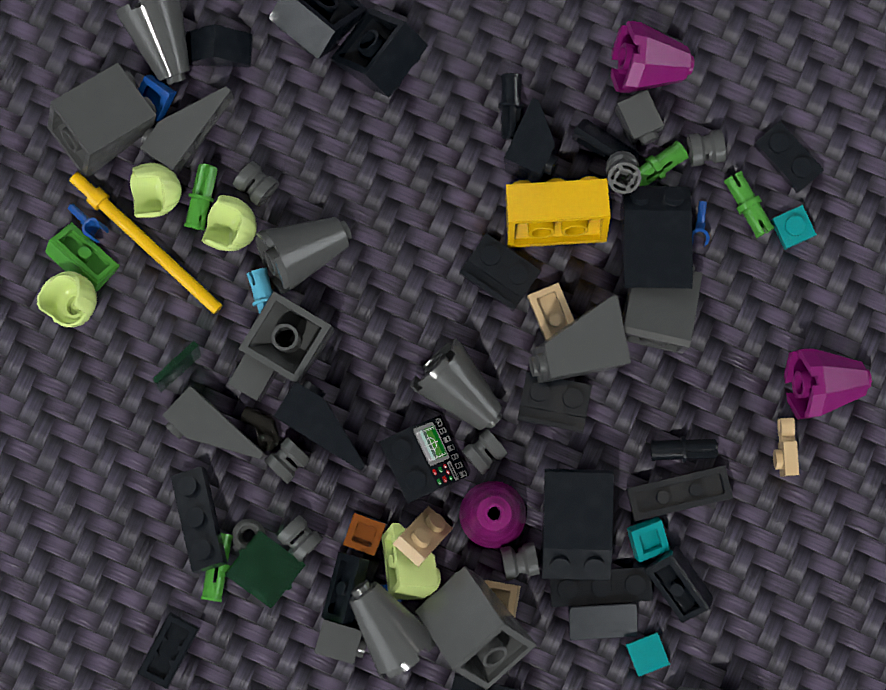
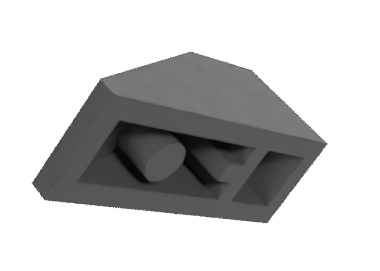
(180, 134)
(202, 422)

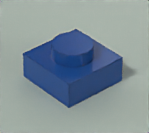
(158, 93)

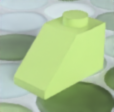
(403, 577)

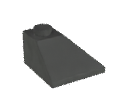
(286, 338)

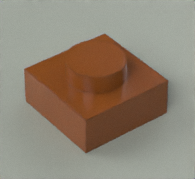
(364, 534)

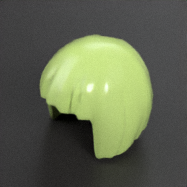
(154, 190)
(230, 224)
(68, 299)

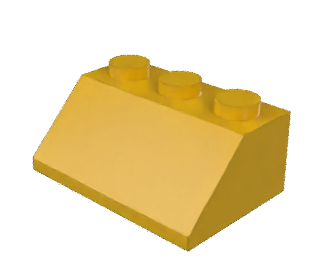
(557, 212)

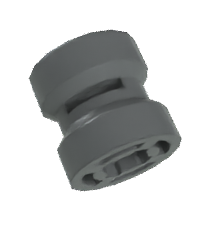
(706, 148)
(622, 164)
(255, 183)
(478, 457)
(281, 465)
(305, 543)
(519, 561)

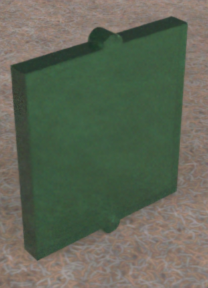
(177, 366)
(264, 569)

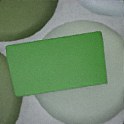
(81, 255)

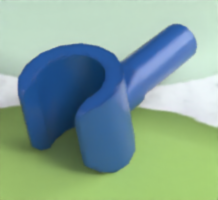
(700, 224)
(90, 225)

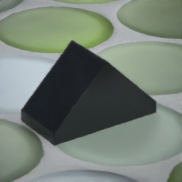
(219, 47)

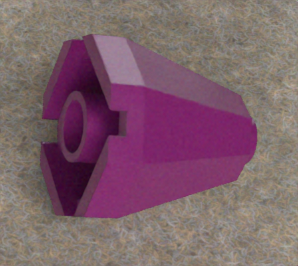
(648, 59)
(823, 382)

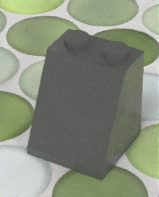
(100, 118)
(662, 316)
(584, 346)
(474, 629)

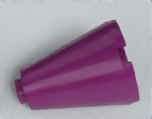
(480, 527)

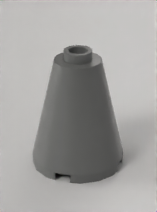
(159, 35)
(300, 249)
(458, 387)
(388, 629)

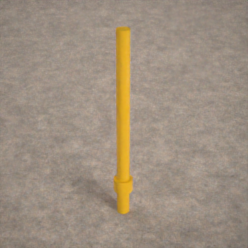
(100, 200)

